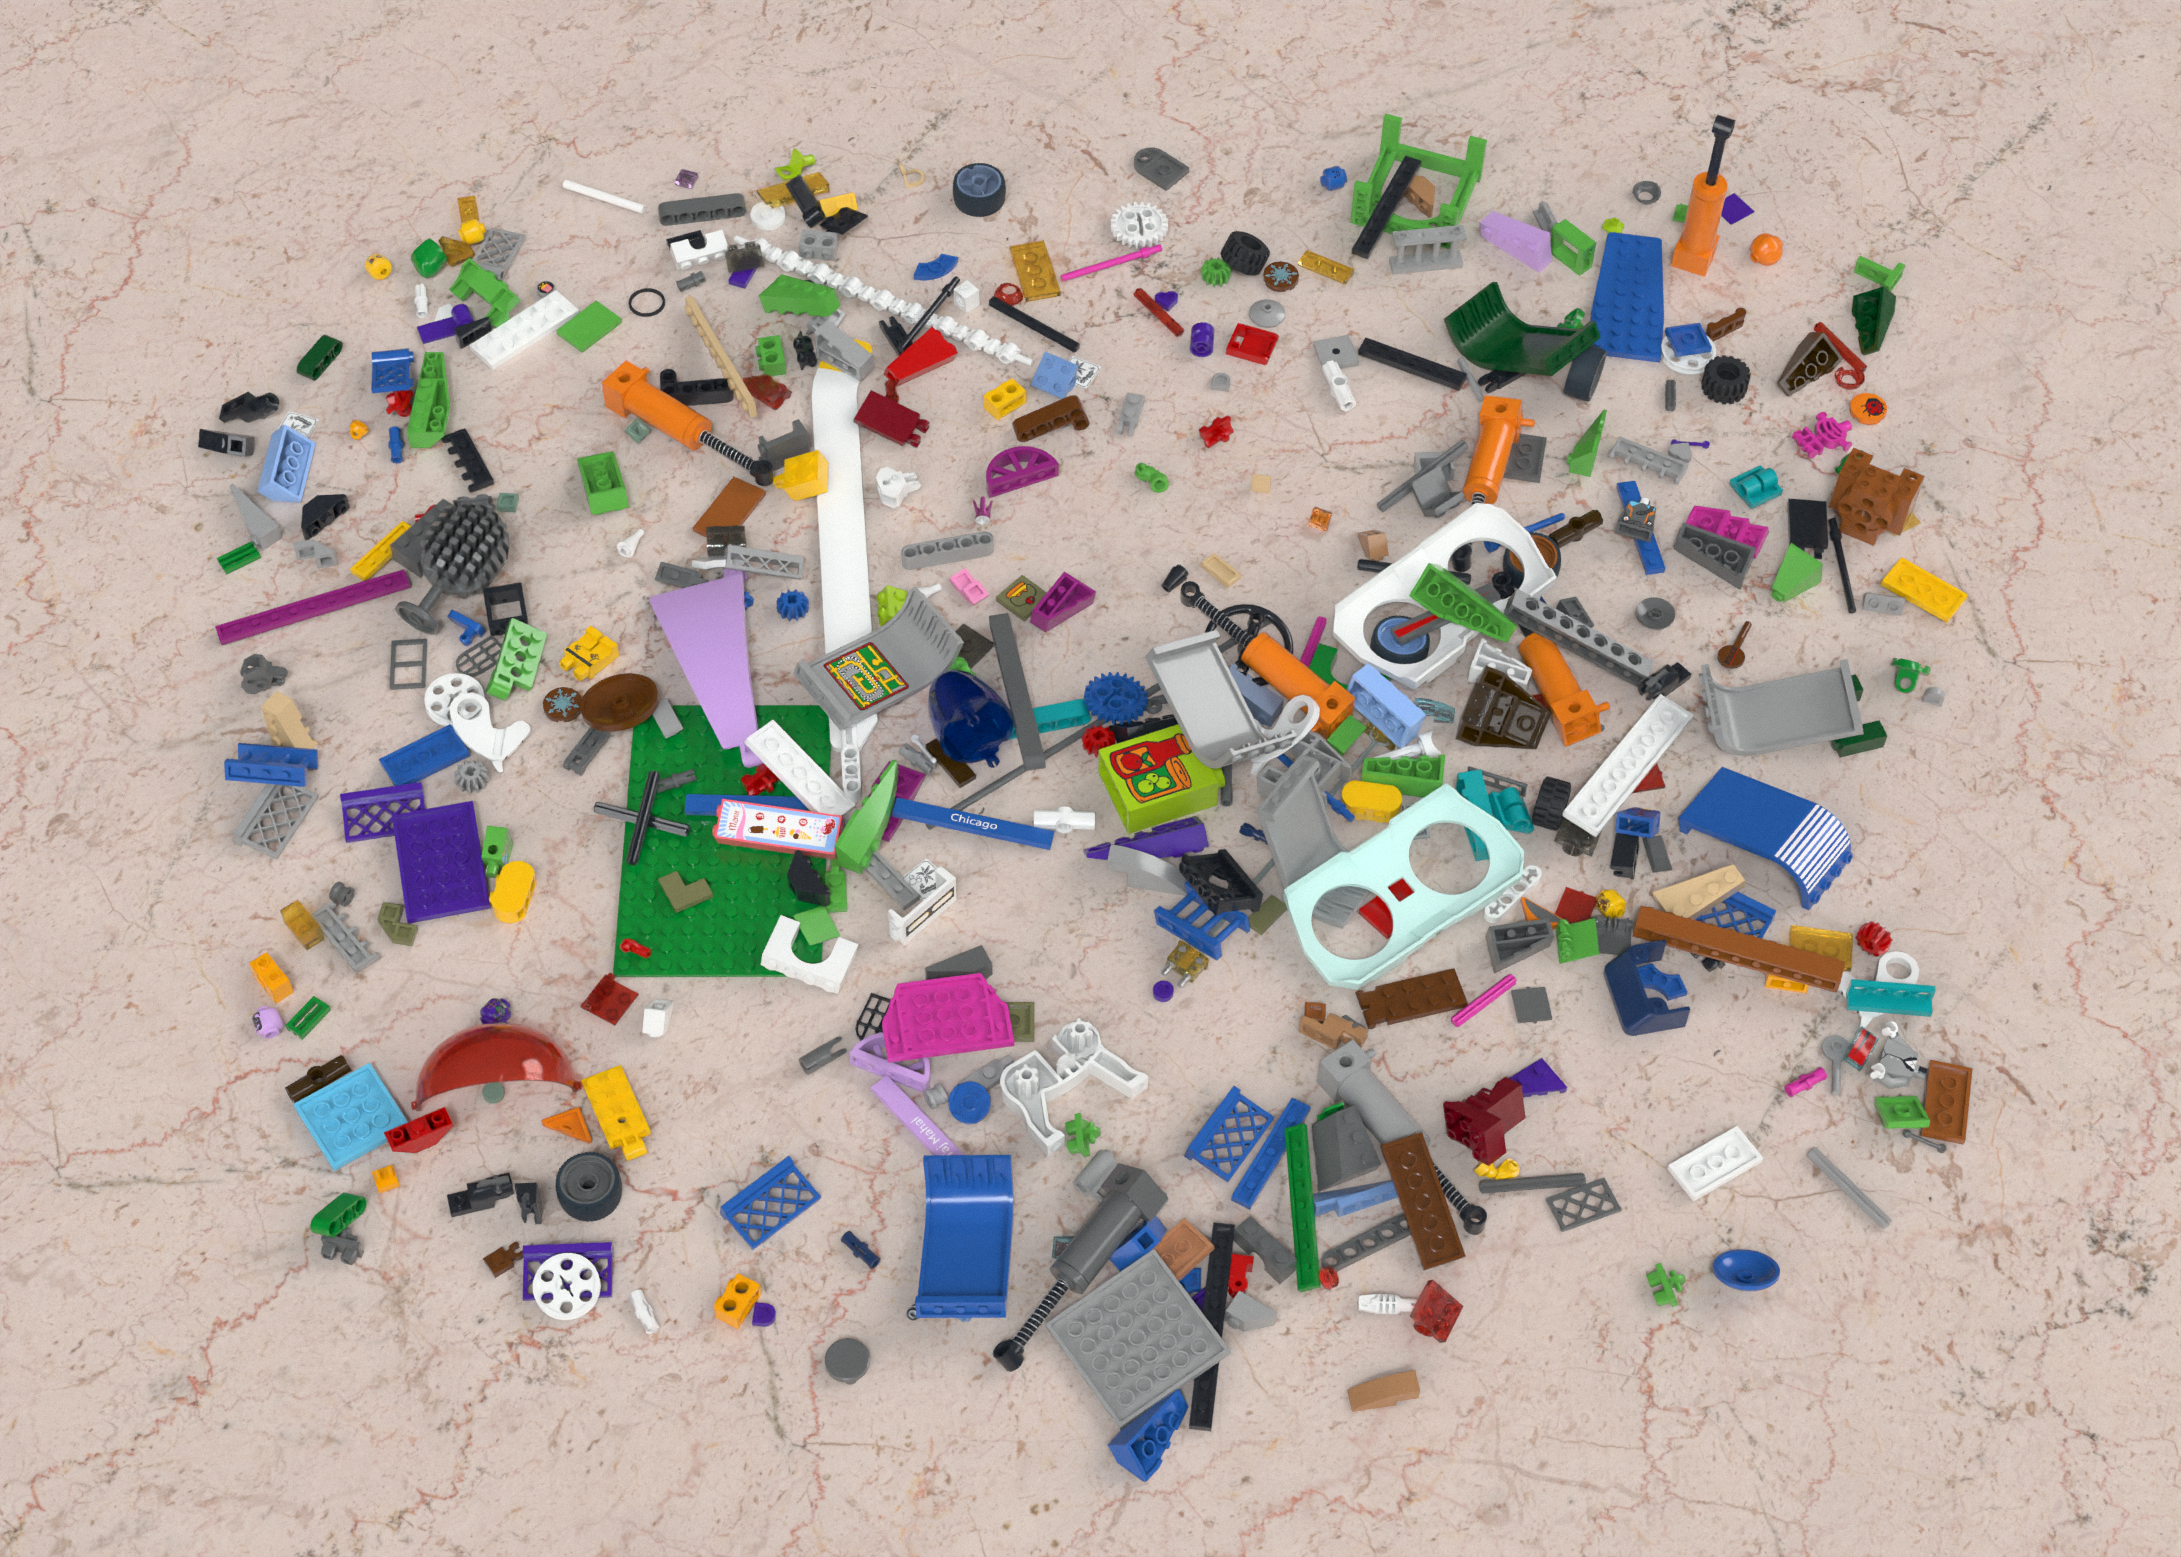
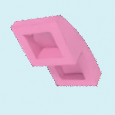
(968, 587)

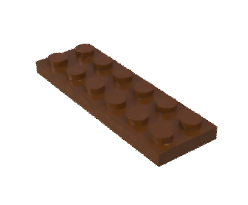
(1422, 1201)

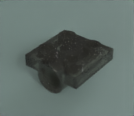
(721, 536)
(1575, 839)

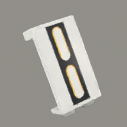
(908, 927)

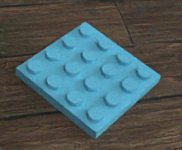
(350, 1116)

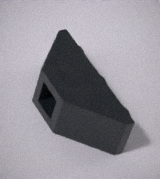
(322, 512)
(806, 882)

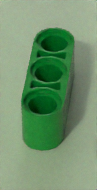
(338, 1214)

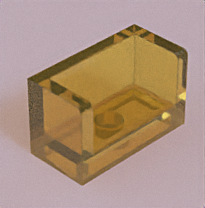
(302, 925)

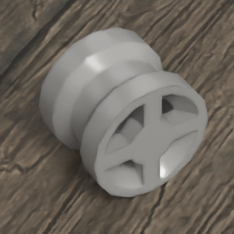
(935, 1096)

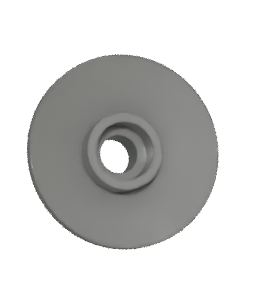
(1267, 313)

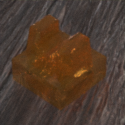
(1320, 519)

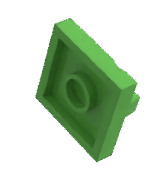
(1901, 1112)

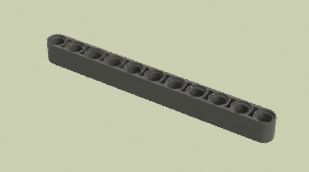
(1017, 692)

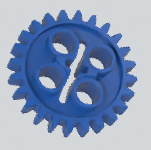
(1115, 698)

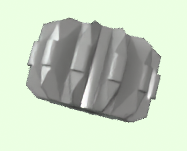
(471, 776)

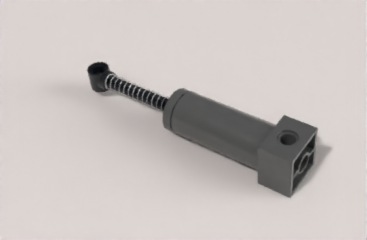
(1129, 1198)

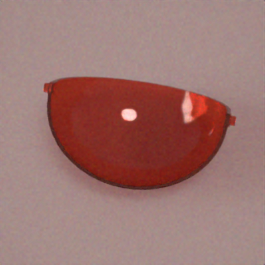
(492, 1055)

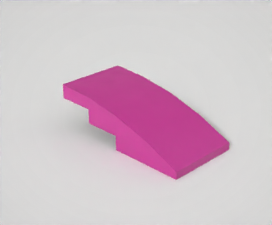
(1728, 526)

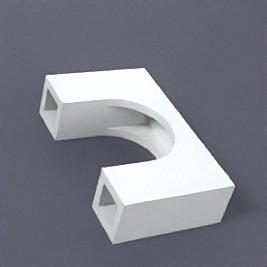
(827, 974)

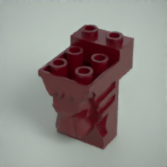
(1485, 1118)

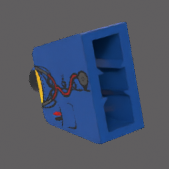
(1642, 822)

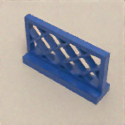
(1749, 907)
(1212, 1128)
(760, 1187)

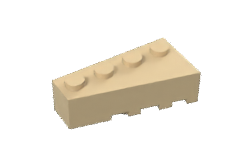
(1700, 893)

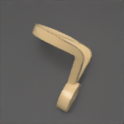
(912, 184)

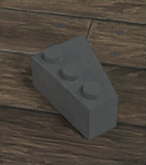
(1517, 941)

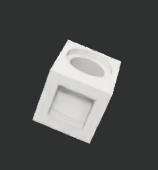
(966, 297)

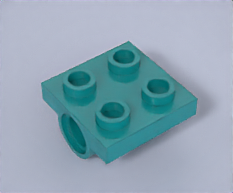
(1757, 486)
(1511, 810)

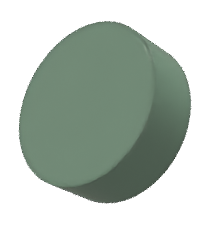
(493, 1092)

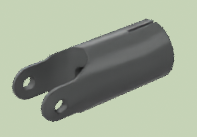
(820, 1056)

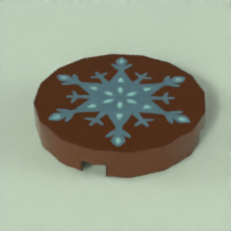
(1280, 276)
(562, 704)

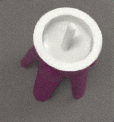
(982, 514)

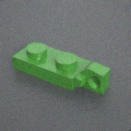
(836, 883)

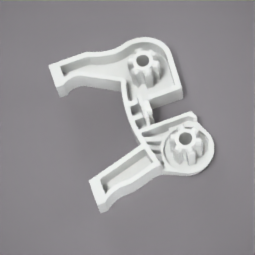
(1033, 1082)

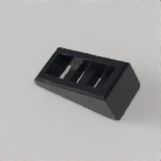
(472, 331)

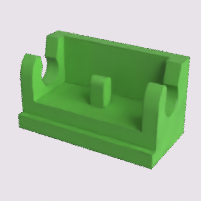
(1346, 735)

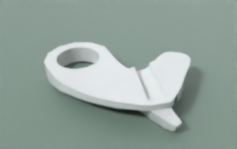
(481, 737)

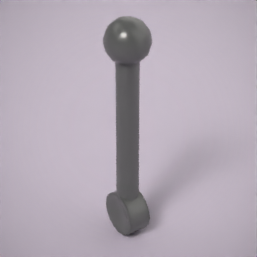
(1941, 1148)

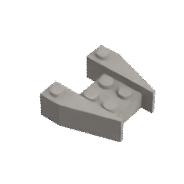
(1314, 746)

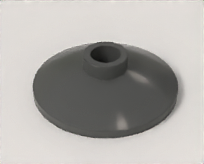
(1655, 613)

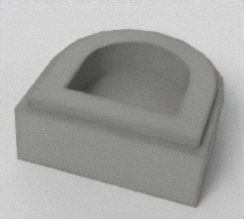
(1220, 382)
(1934, 696)

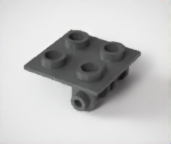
(1613, 934)

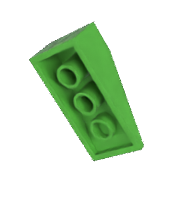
(603, 483)

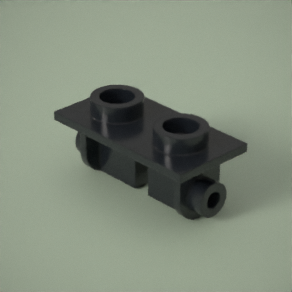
(804, 351)

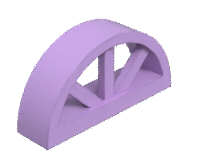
(906, 1076)

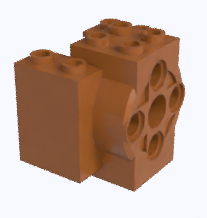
(1873, 498)

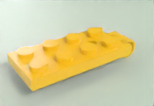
(613, 1101)

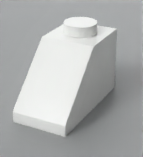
(657, 1017)

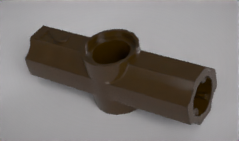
(1577, 528)
(328, 1073)

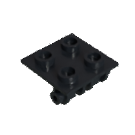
(843, 220)

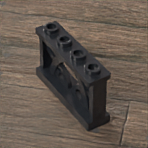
(1201, 868)

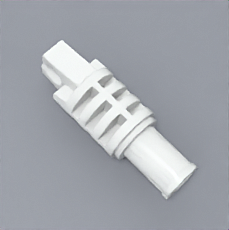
(1385, 1304)

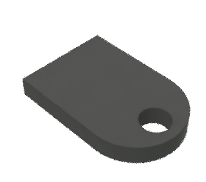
(1159, 167)

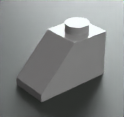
(1249, 1314)

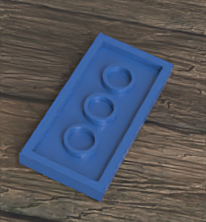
(424, 757)

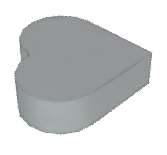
(1681, 452)

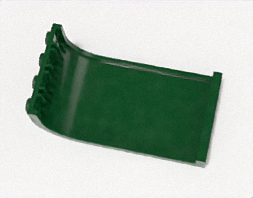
(1498, 340)

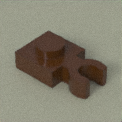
(501, 1260)

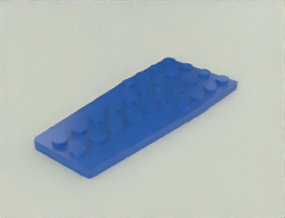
(1630, 298)

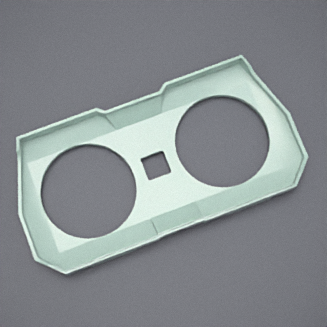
(1385, 861)

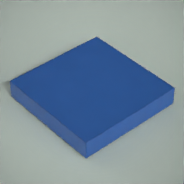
(1688, 339)

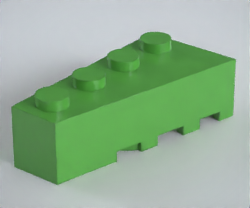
(1410, 776)

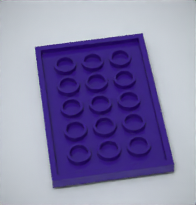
(440, 862)

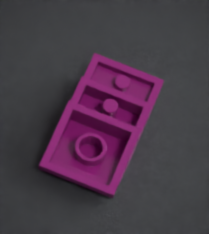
(907, 788)

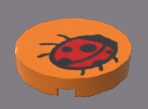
(1868, 408)

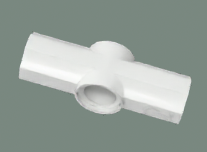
(1338, 386)
(1064, 819)

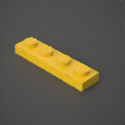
(378, 555)

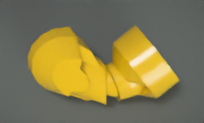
(1506, 1170)

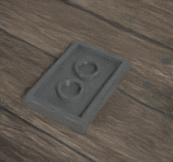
(1526, 459)

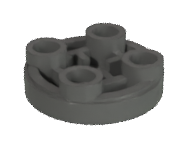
(847, 1360)

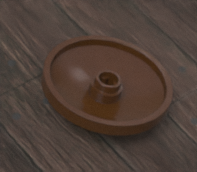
(619, 702)

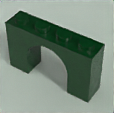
(1873, 737)

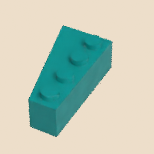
(1472, 788)

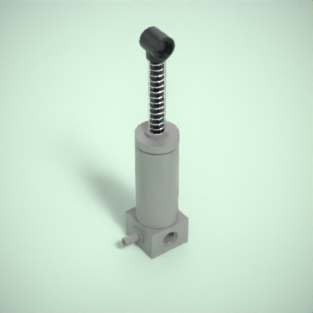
(1348, 1077)

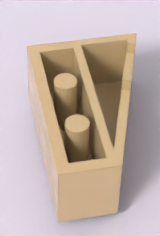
(285, 724)

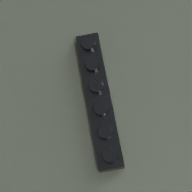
(1412, 364)

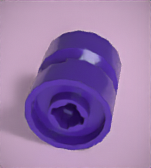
(1202, 339)

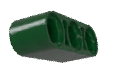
(319, 357)

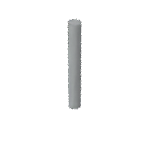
(1471, 380)

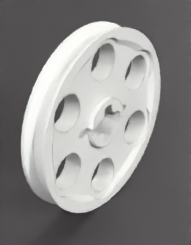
(1682, 366)
(450, 692)
(563, 1296)

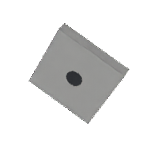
(1336, 349)

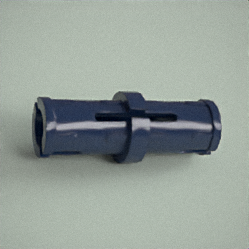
(855, 1245)

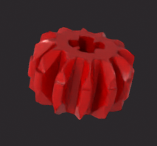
(1097, 738)
(1874, 938)

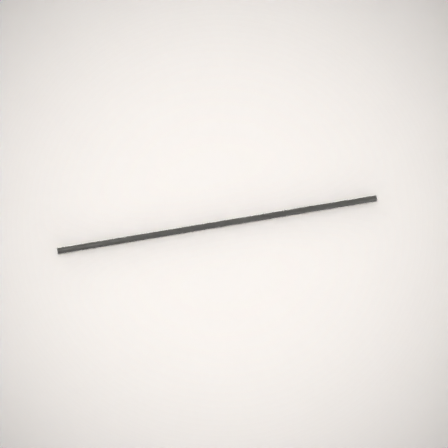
(1060, 746)

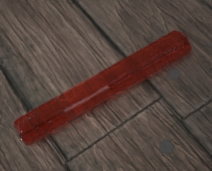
(1158, 312)

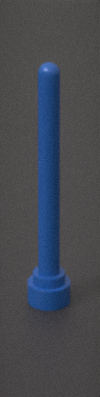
(1492, 546)

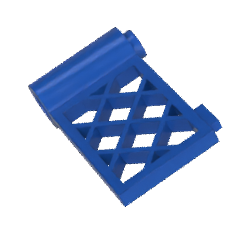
(391, 360)

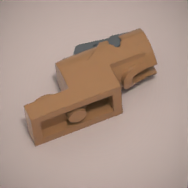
(1334, 1030)

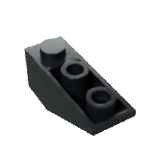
(226, 442)

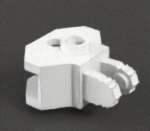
(894, 486)

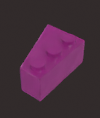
(1062, 602)

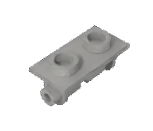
(1545, 217)
(1883, 603)

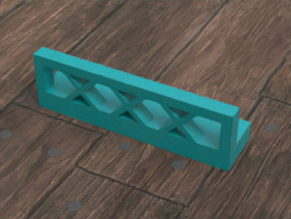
(1890, 1000)

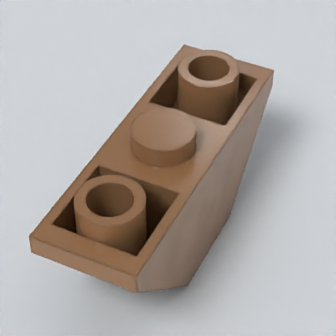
(1421, 194)

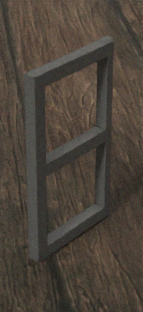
(394, 643)
(1497, 781)

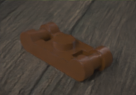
(1726, 325)

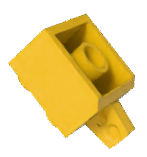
(804, 476)

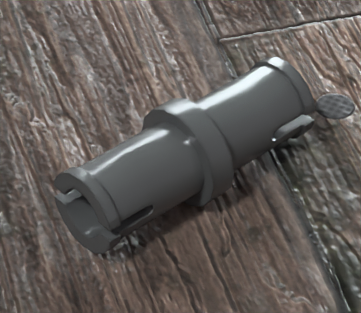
(676, 781)

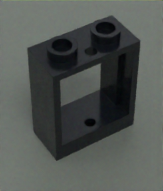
(501, 595)

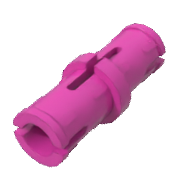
(1805, 1082)

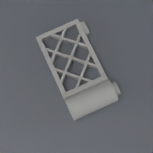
(489, 264)
(1094, 1175)

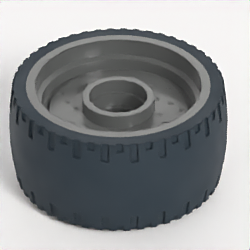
(1585, 373)
(586, 1172)

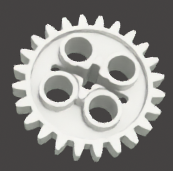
(1126, 227)

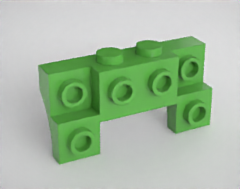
(484, 283)

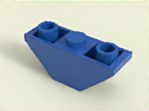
(1138, 1243)

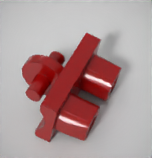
(399, 402)
(1218, 431)
(760, 781)

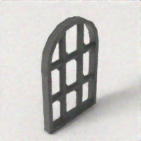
(471, 659)

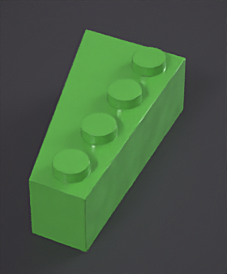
(799, 297)

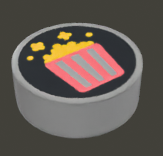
(545, 288)

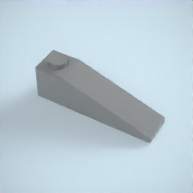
(260, 527)

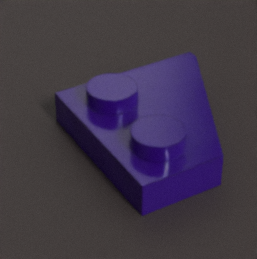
(1538, 1080)

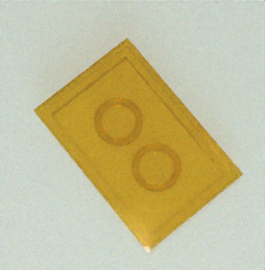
(1823, 942)

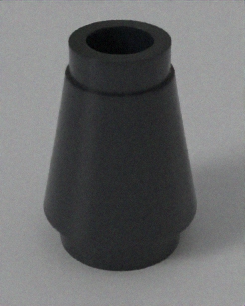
(1175, 577)

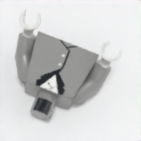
(1897, 1061)

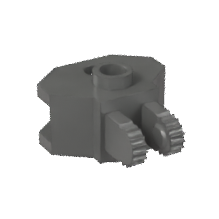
(261, 675)

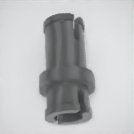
(690, 281)

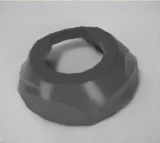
(1647, 186)

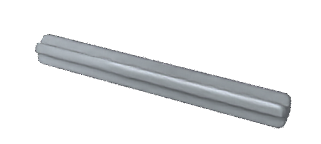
(1849, 1188)

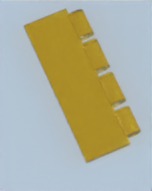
(778, 194)

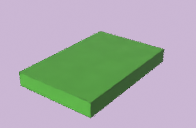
(589, 326)

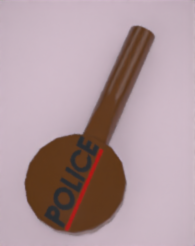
(1731, 655)

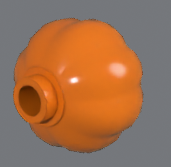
(1766, 249)

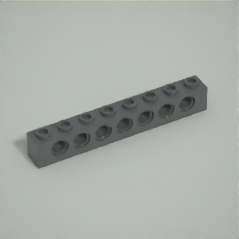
(1577, 637)

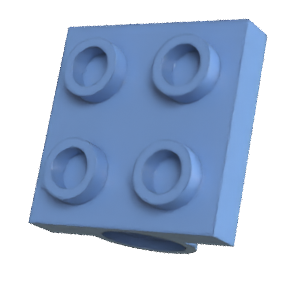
(1055, 375)

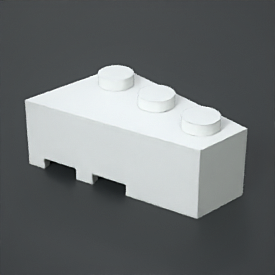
(1496, 659)

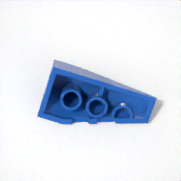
(1146, 1438)

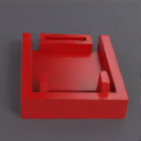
(1256, 345)

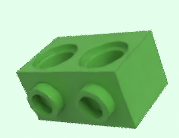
(771, 355)

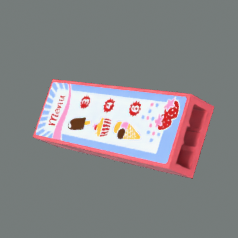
(777, 829)

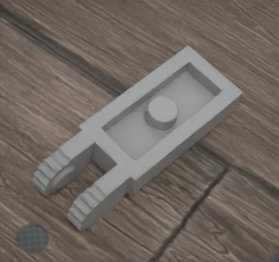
(1131, 413)

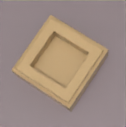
(1261, 483)

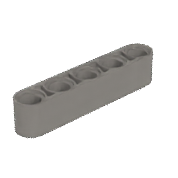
(947, 550)

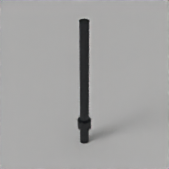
(947, 291)
(1836, 536)

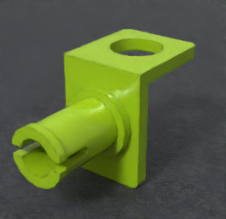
(795, 166)

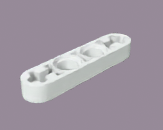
(1513, 894)

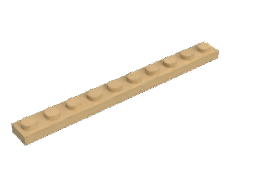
(721, 358)

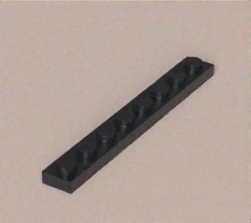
(1386, 207)

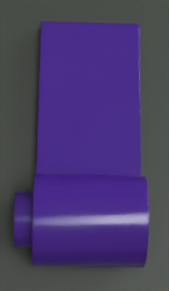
(445, 327)

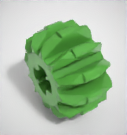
(1216, 272)

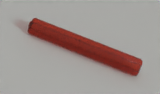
(1844, 351)

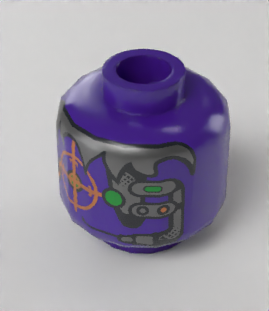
(495, 1011)

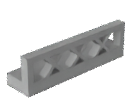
(764, 557)

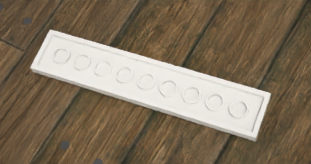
(1627, 765)

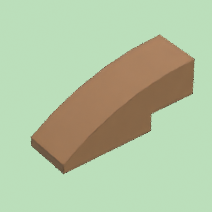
(1384, 1391)

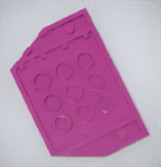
(945, 1018)

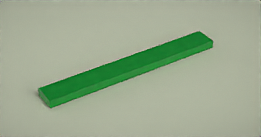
(1302, 1207)

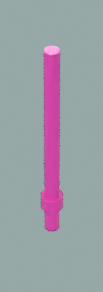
(1142, 253)

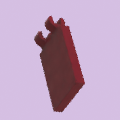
(890, 420)

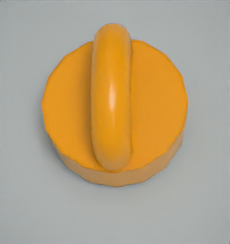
(358, 427)

